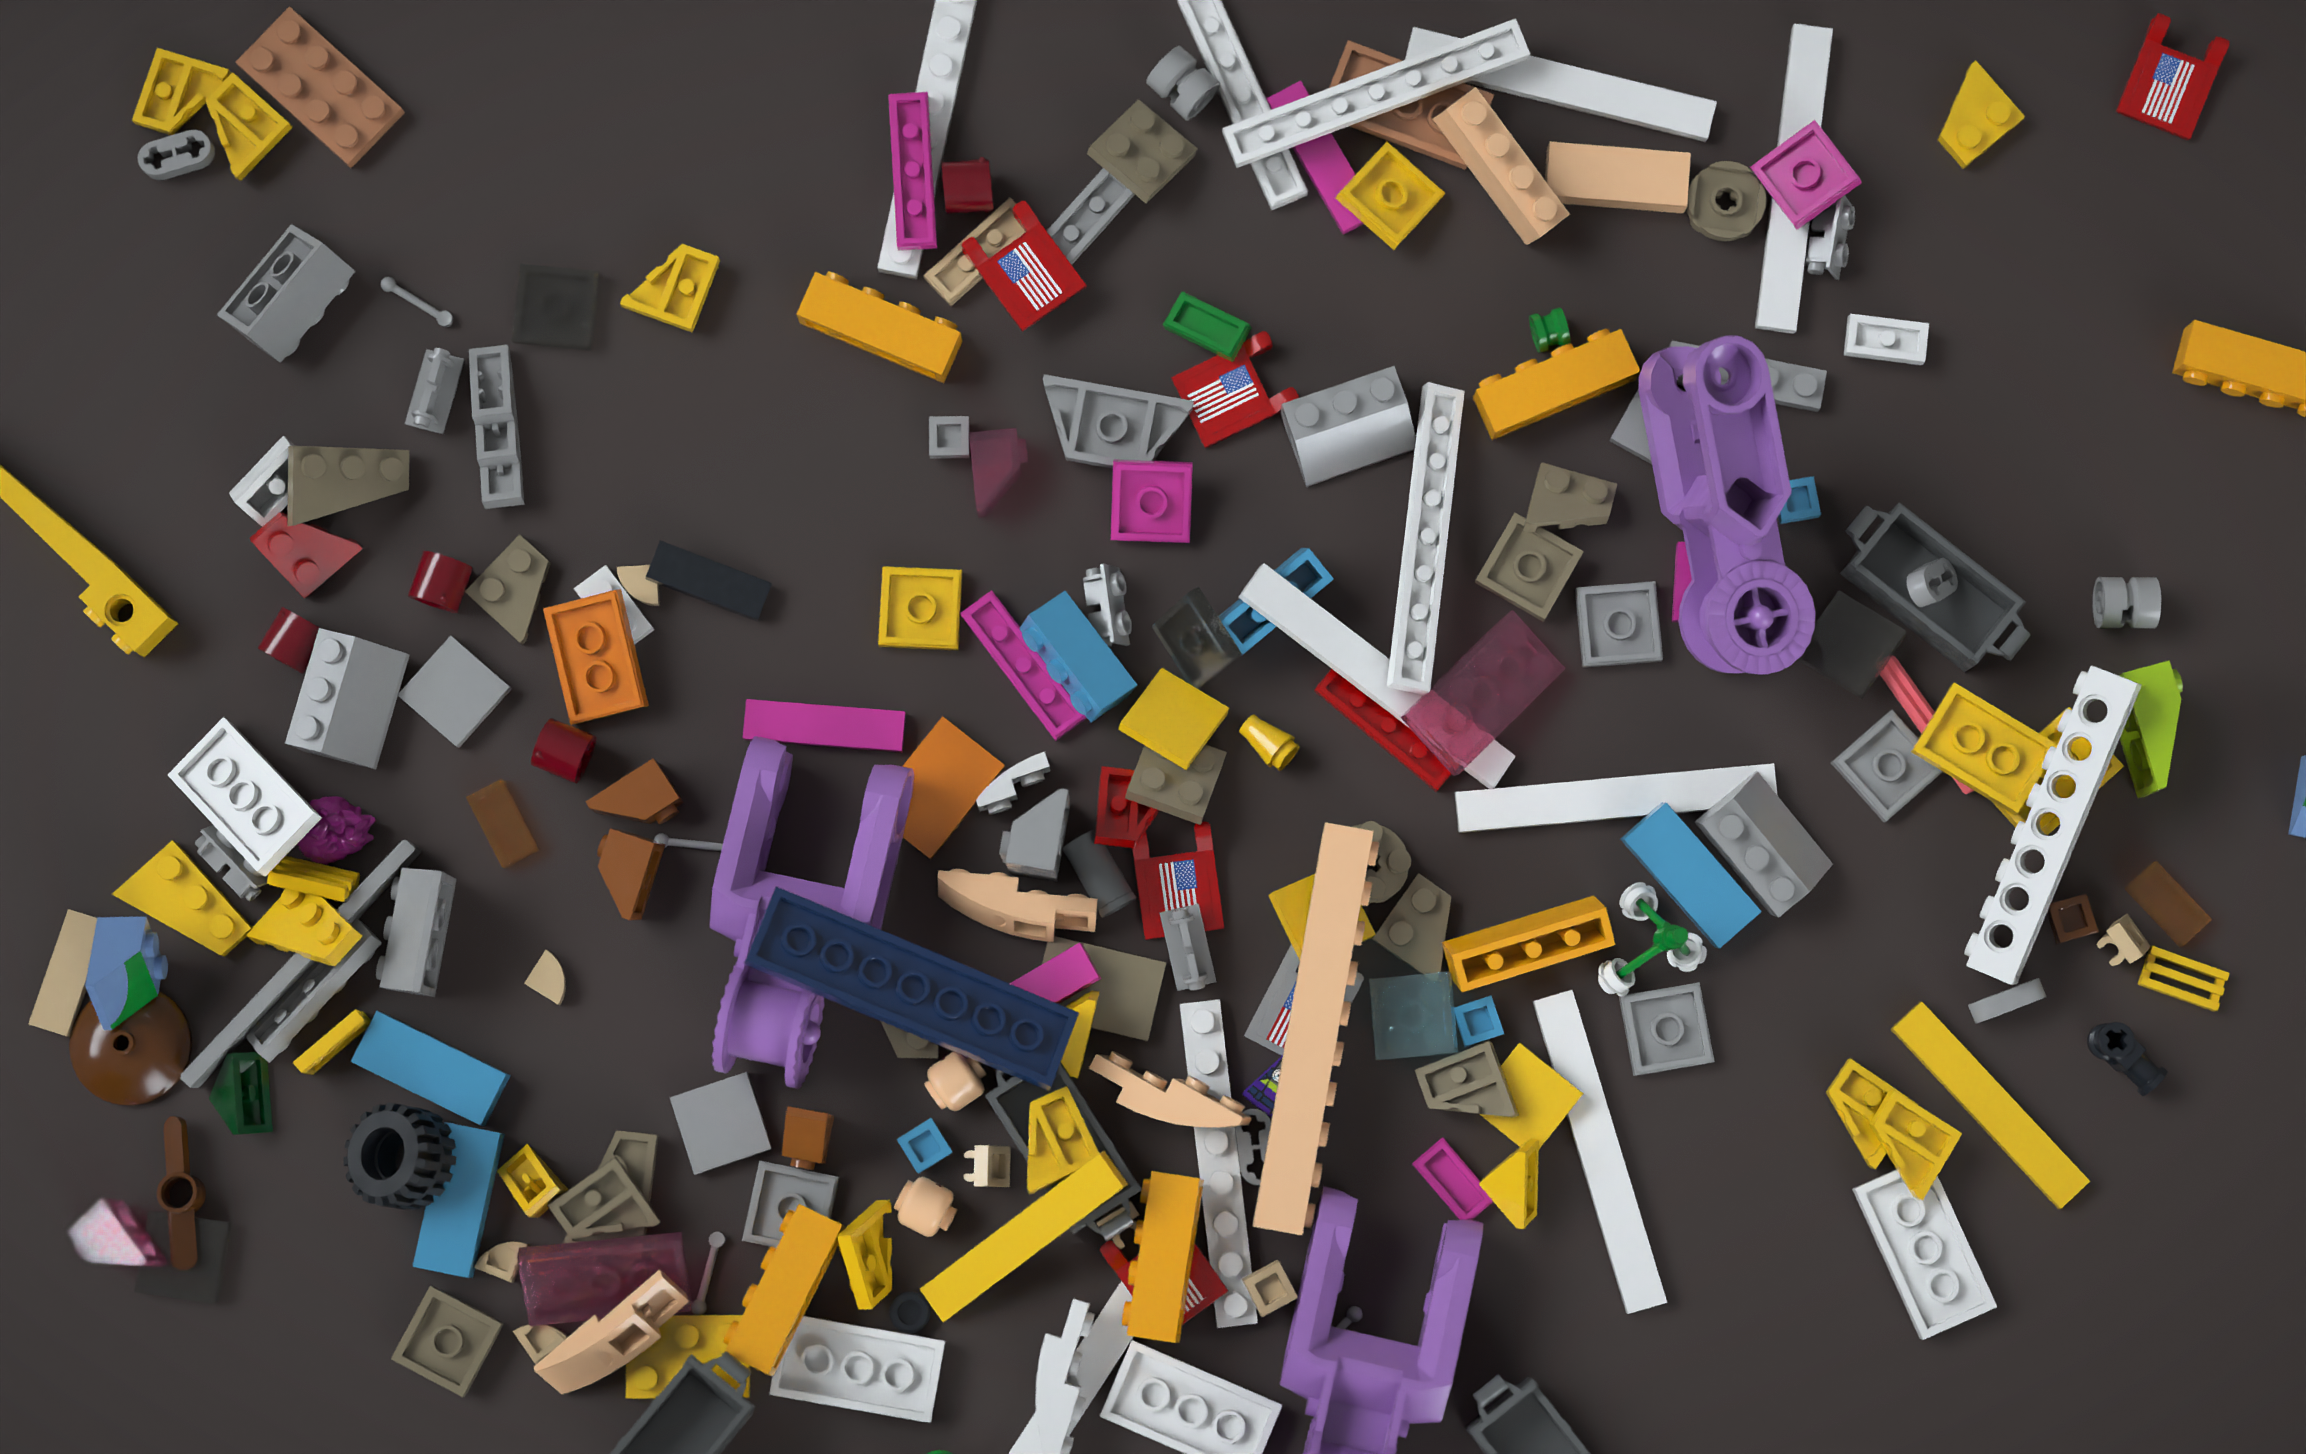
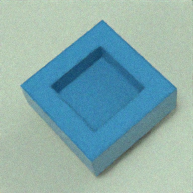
(1802, 503)
(1478, 1021)
(924, 1145)

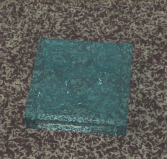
(1413, 1016)

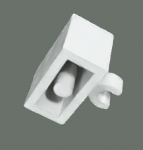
(265, 486)

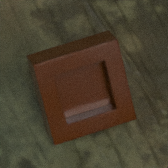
(2071, 918)

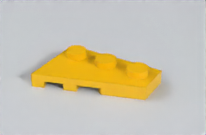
(185, 899)
(306, 927)

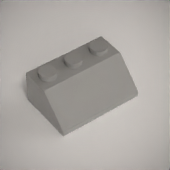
(286, 293)
(1349, 426)
(347, 699)
(1038, 839)
(1765, 845)
(416, 931)

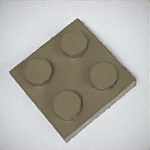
(1142, 151)
(1529, 568)
(1173, 789)
(447, 1341)

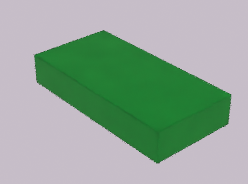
(1207, 326)

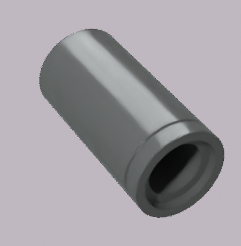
(1099, 874)

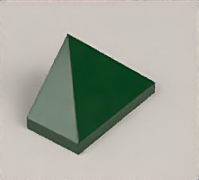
(243, 1094)

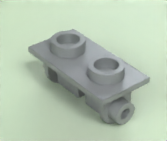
(1832, 250)
(434, 390)
(1106, 588)
(220, 852)
(1188, 947)

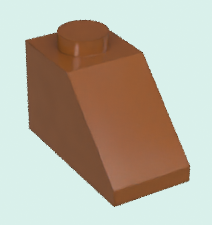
(640, 796)
(629, 869)
(806, 1137)

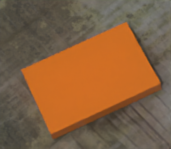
(595, 657)
(947, 781)

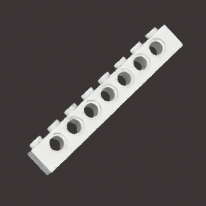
(1983, 951)

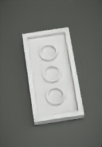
(244, 796)
(1925, 1253)
(861, 1369)
(1187, 1406)

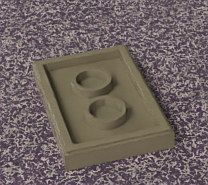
(1126, 990)

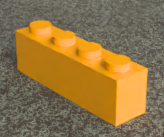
(880, 326)
(2242, 365)
(1556, 383)
(1528, 943)
(1164, 1256)
(784, 1290)

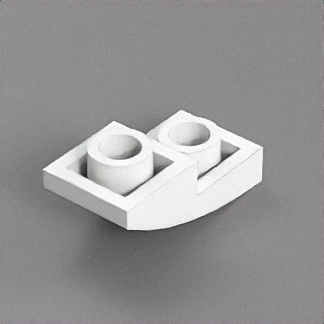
(1000, 792)

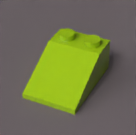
(2152, 726)

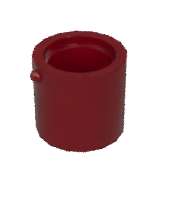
(967, 186)
(440, 581)
(290, 640)
(563, 750)

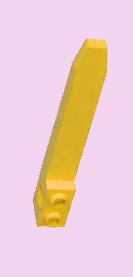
(109, 583)

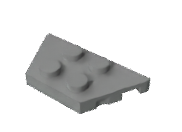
(1112, 422)

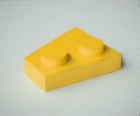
(175, 91)
(1977, 117)
(244, 124)
(675, 289)
(1857, 1097)
(1056, 1140)
(1913, 1141)
(868, 1255)

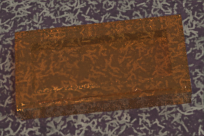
(502, 823)
(2168, 903)

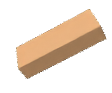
(1618, 177)

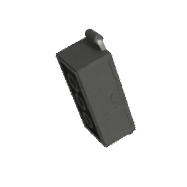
(1957, 626)
(1012, 1104)
(692, 1412)
(1520, 1421)

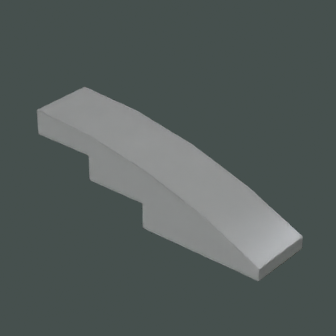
(496, 426)

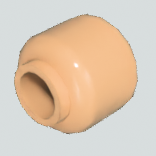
(955, 1081)
(925, 1206)

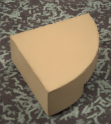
(637, 586)
(548, 978)
(501, 1260)
(539, 1340)

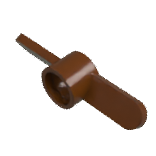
(180, 1220)

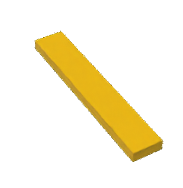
(1990, 1105)
(1024, 1236)

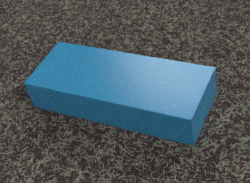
(1690, 875)
(430, 1068)
(457, 1218)

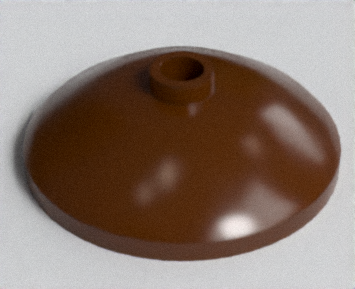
(149, 1066)

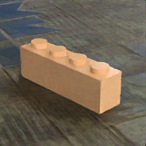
(1501, 166)

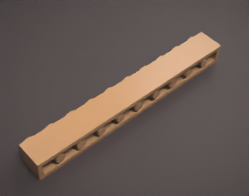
(1313, 1029)

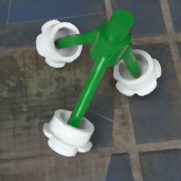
(1683, 948)

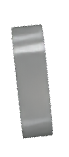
(179, 163)
(1932, 582)
(2007, 1000)
(1245, 1146)

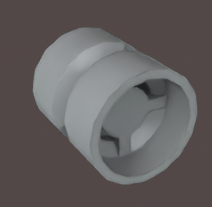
(1182, 82)
(2129, 602)

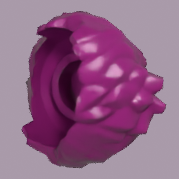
(337, 833)

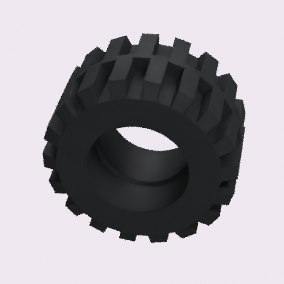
(374, 1153)

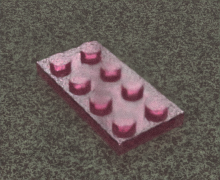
(1483, 693)
(595, 1276)

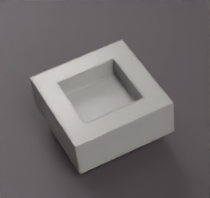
(949, 437)

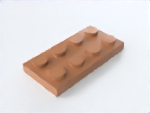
(320, 87)
(1409, 124)

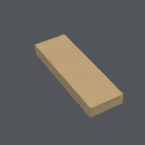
(954, 273)
(66, 976)

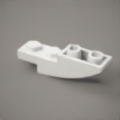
(1055, 1398)

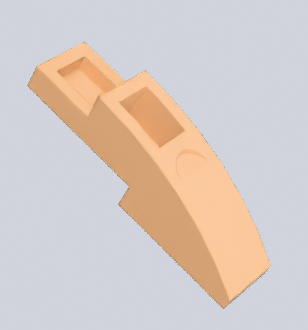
(999, 905)
(1180, 1104)
(615, 1340)

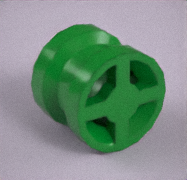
(1549, 330)

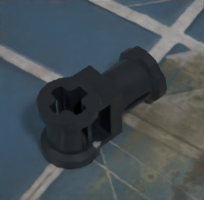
(2126, 1056)

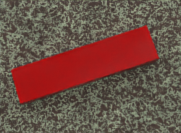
(1383, 729)

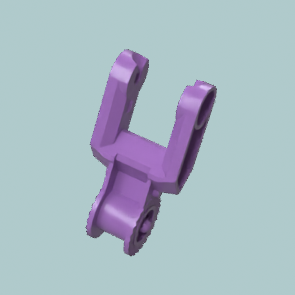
(1724, 486)
(761, 1013)
(1362, 1384)

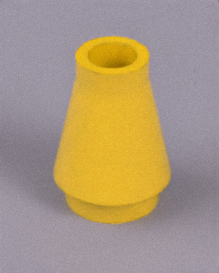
(1271, 743)

